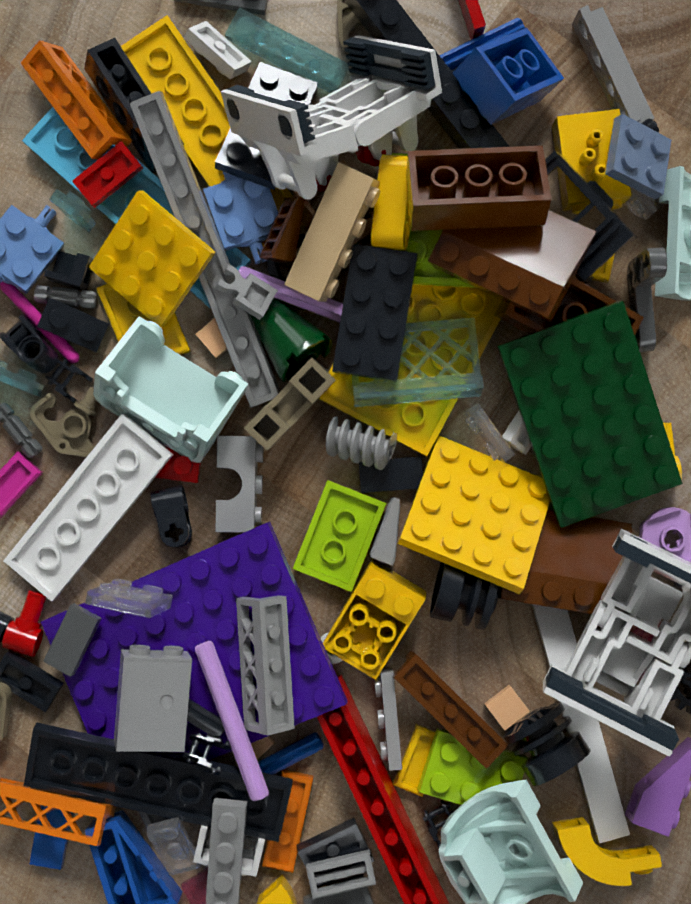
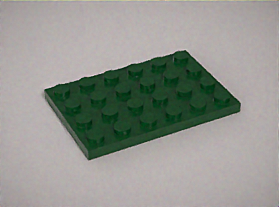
(590, 413)

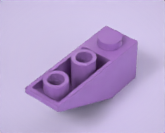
(660, 792)

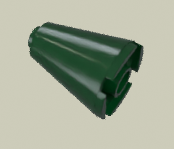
(289, 339)

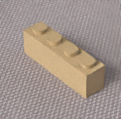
(332, 233)

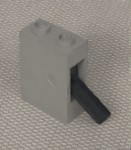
(156, 701)

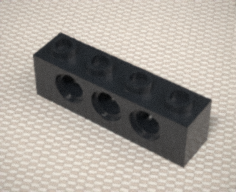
(119, 86)

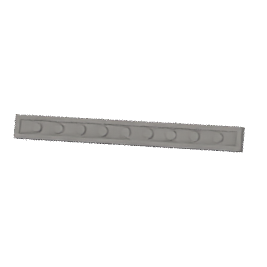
(192, 211)

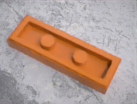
(283, 854)

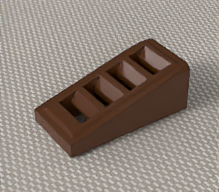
(284, 235)

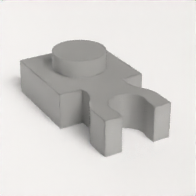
(251, 293)

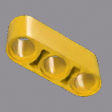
(391, 210)

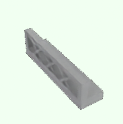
(610, 64)
(268, 665)

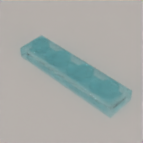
(286, 50)

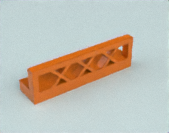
(74, 99)
(15, 790)

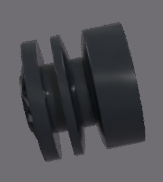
(463, 591)
(549, 748)

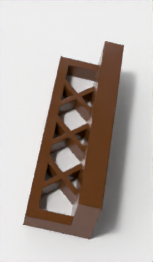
(450, 710)

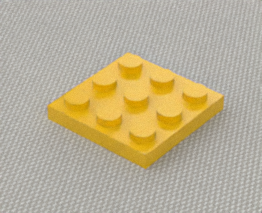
(151, 258)

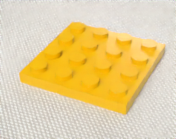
(477, 515)

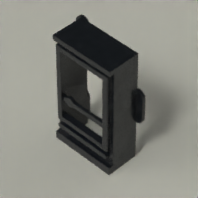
(611, 233)

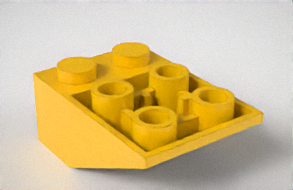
(374, 619)

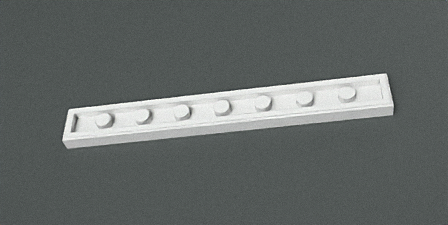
(594, 769)

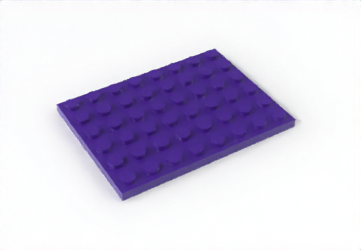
(204, 611)

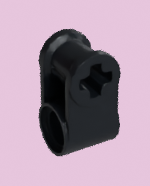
(27, 342)
(172, 509)

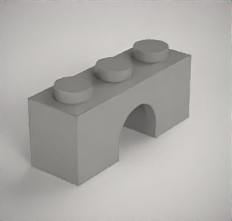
(241, 512)

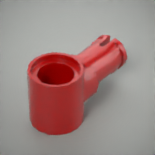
(25, 632)

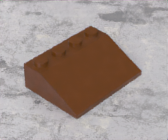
(517, 263)
(571, 564)

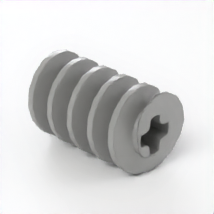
(359, 445)

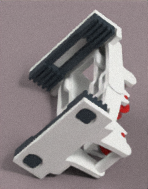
(304, 140)
(620, 657)

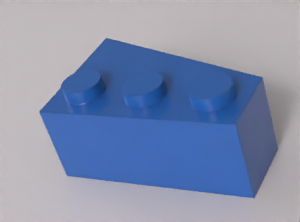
(129, 866)

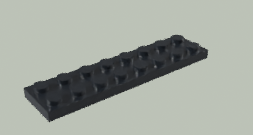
(147, 781)

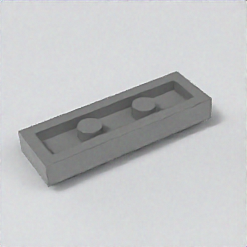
(388, 719)

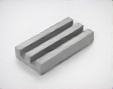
(337, 862)

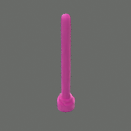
(34, 316)

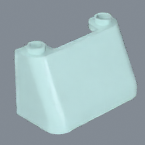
(166, 391)

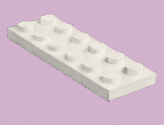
(88, 507)

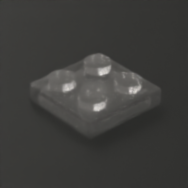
(127, 599)

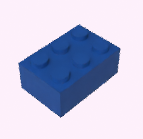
(507, 75)

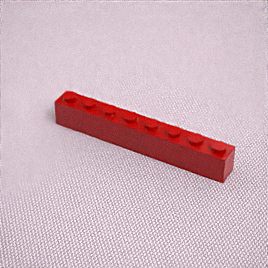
(380, 804)

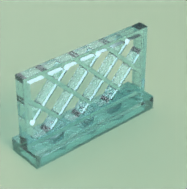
(425, 387)

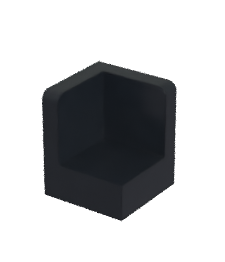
(71, 271)

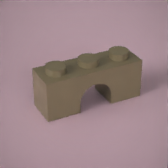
(290, 404)

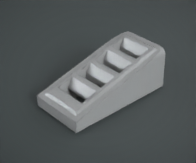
(386, 538)

